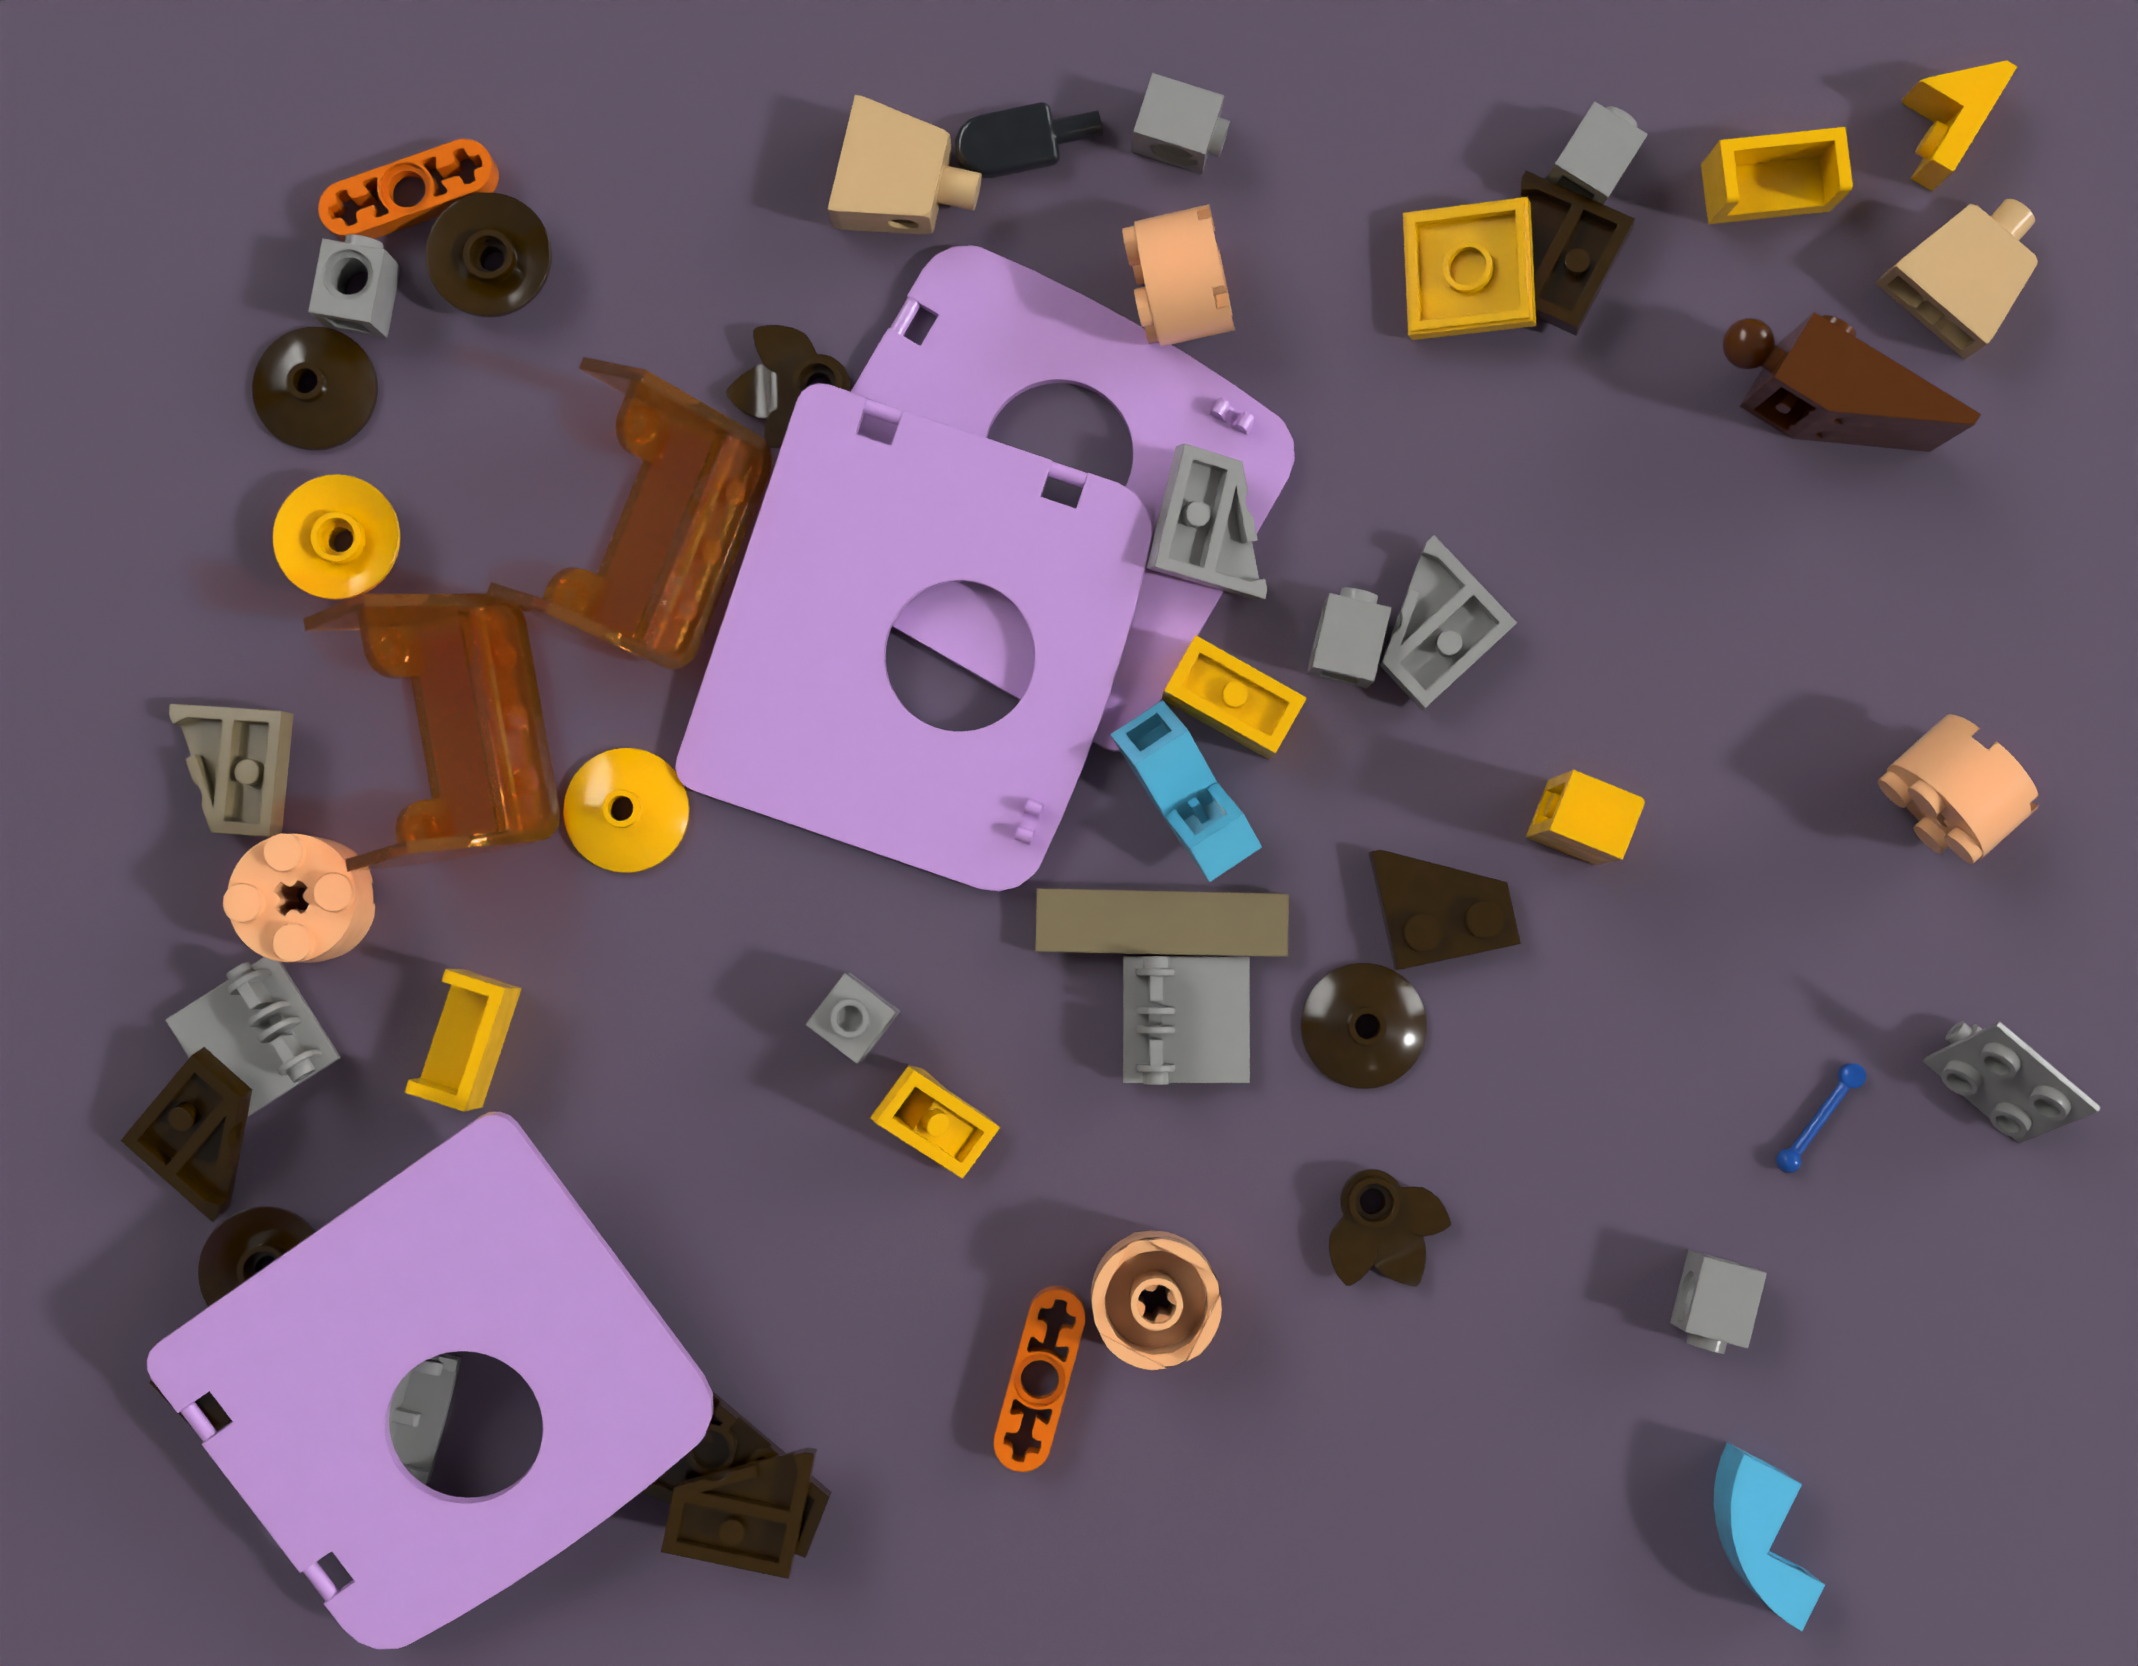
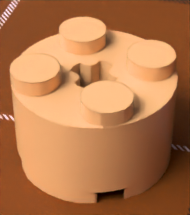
(1181, 274)
(1960, 789)
(265, 903)
(1166, 1334)

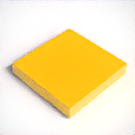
(1469, 269)

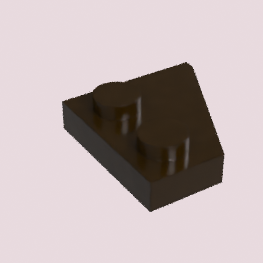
(1572, 250)
(1440, 910)
(196, 1132)
(743, 1514)

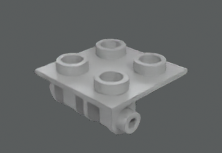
(1186, 1019)
(257, 1030)
(2008, 1081)

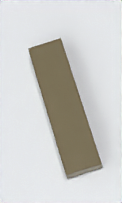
(1162, 922)

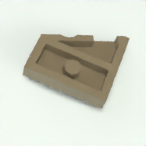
(238, 765)

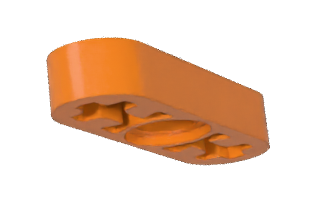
(385, 178)
(1011, 1419)

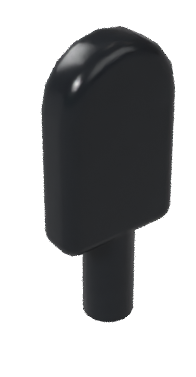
(1020, 139)

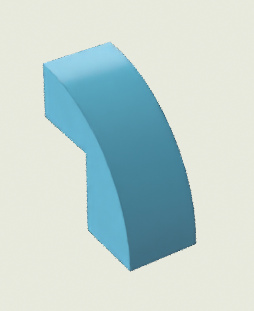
(1186, 790)
(1749, 1512)

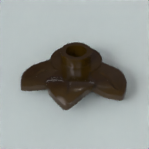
(787, 369)
(1386, 1237)

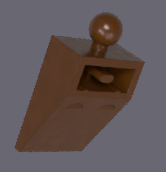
(1839, 389)

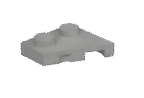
(1206, 526)
(1441, 626)

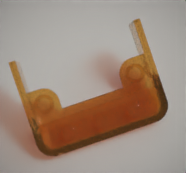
(674, 532)
(474, 717)

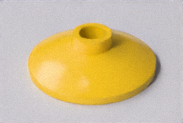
(312, 520)
(657, 816)

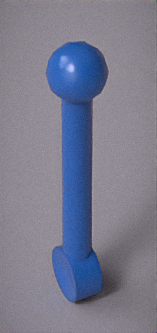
(1849, 1076)

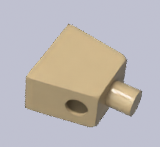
(896, 173)
(1966, 275)

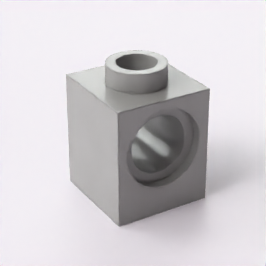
(1180, 124)
(1598, 153)
(371, 308)
(1349, 638)
(853, 1017)
(1717, 1301)

